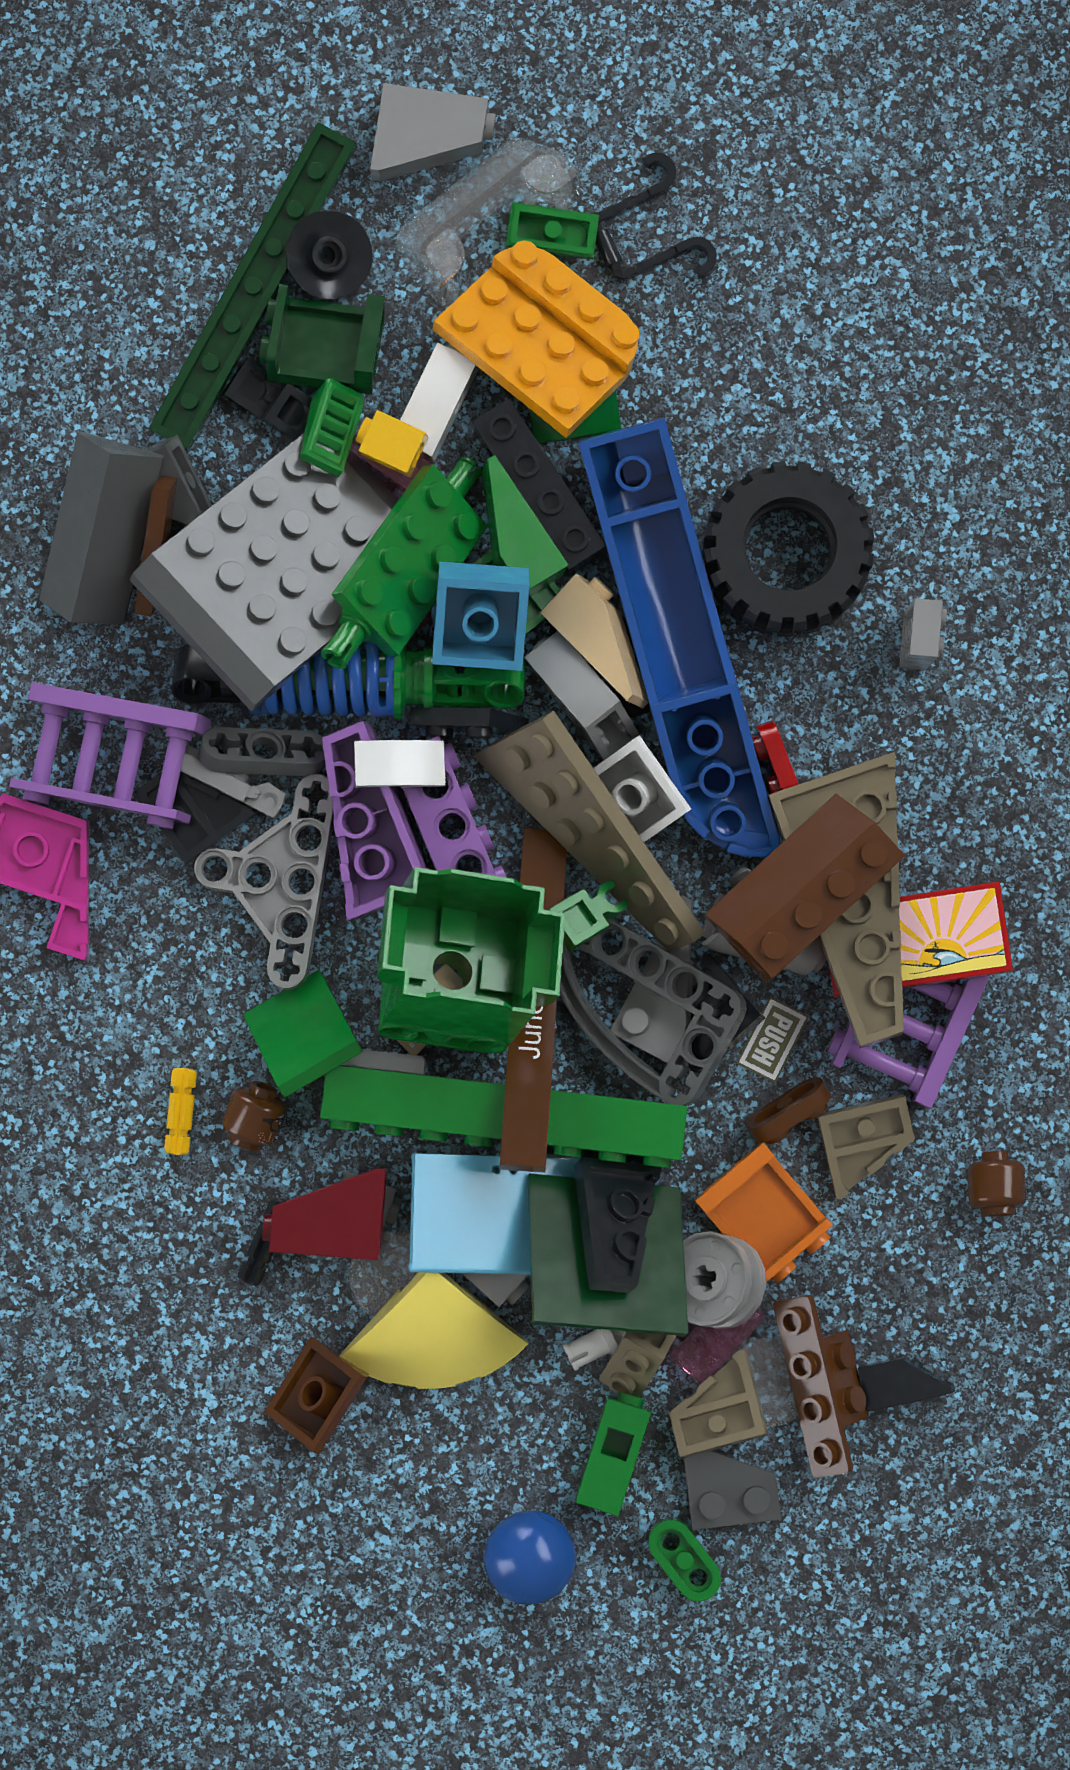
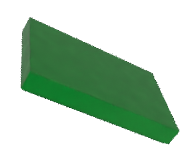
(302, 1034)

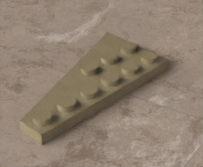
(567, 797)
(867, 937)

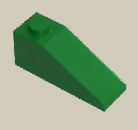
(516, 532)

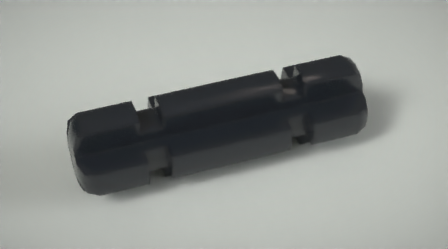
(258, 1252)

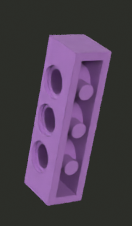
(456, 802)

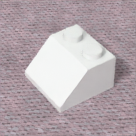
(642, 788)

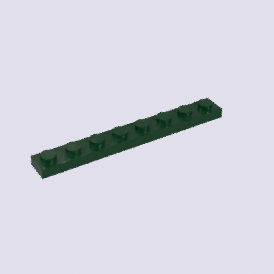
(250, 288)

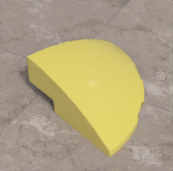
(433, 1337)

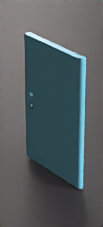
(472, 1214)

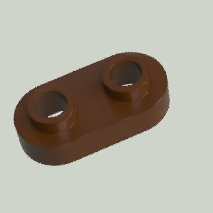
(776, 1118)

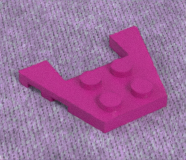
(49, 858)

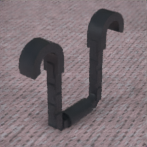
(608, 248)

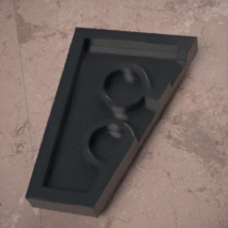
(614, 1219)

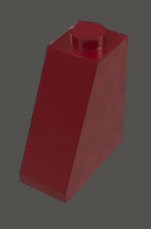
(332, 1221)

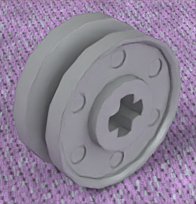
(737, 1274)

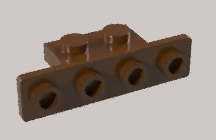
(822, 1384)

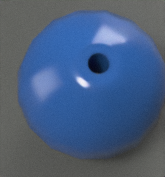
(529, 1557)

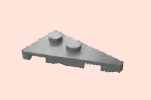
(651, 1019)

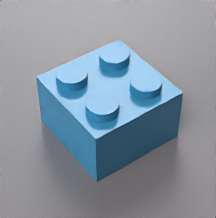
(480, 616)

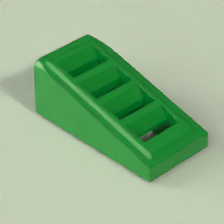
(331, 423)

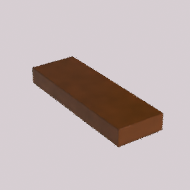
(157, 529)

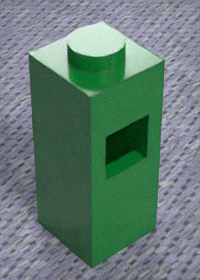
(613, 1453)

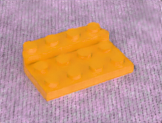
(542, 335)

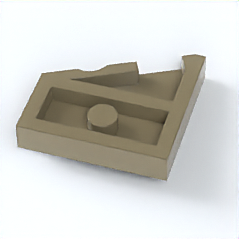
(863, 1138)
(720, 1411)

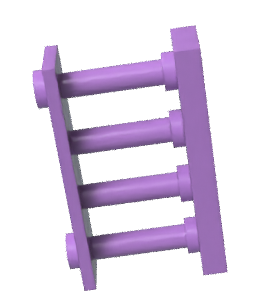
(97, 712)
(941, 1040)

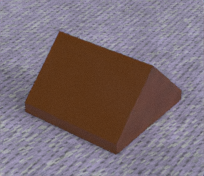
(315, 1394)

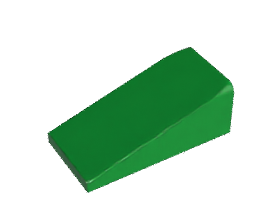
(553, 230)

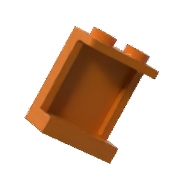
(767, 1210)

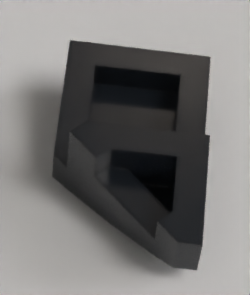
(900, 1383)

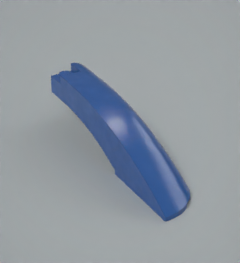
(678, 636)

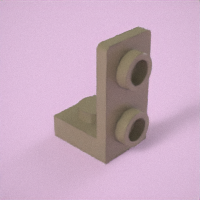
(636, 1362)

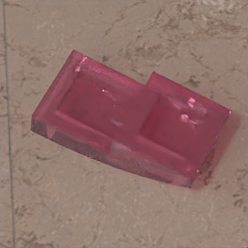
(709, 1348)

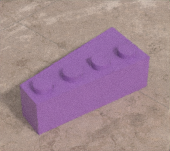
(370, 827)

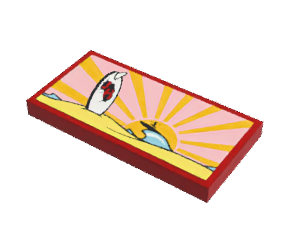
(952, 936)

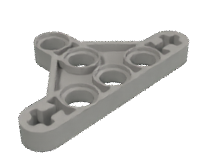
(276, 900)

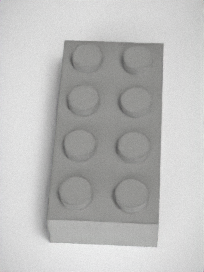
(921, 634)

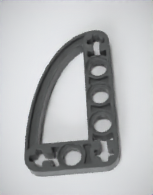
(664, 983)

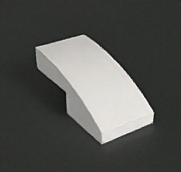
(399, 763)

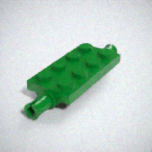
(398, 569)

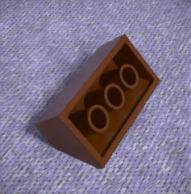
(803, 886)

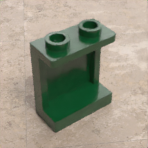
(322, 341)

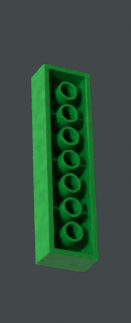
(477, 1109)

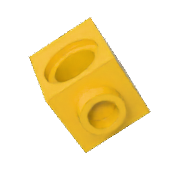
(391, 442)

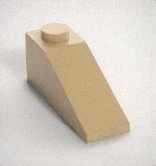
(598, 633)

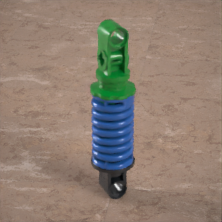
(366, 684)

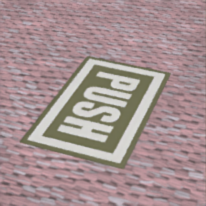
(772, 1040)

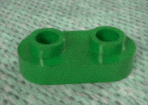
(683, 1559)

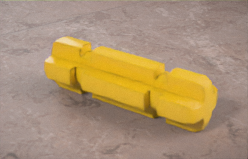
(180, 1111)

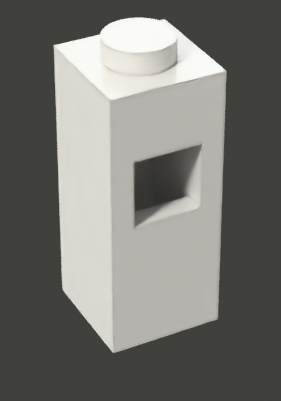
(439, 396)

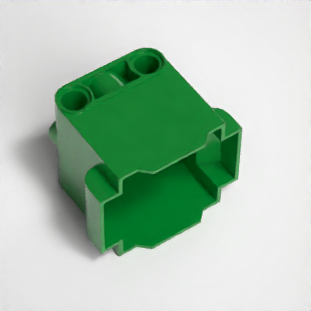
(486, 931)

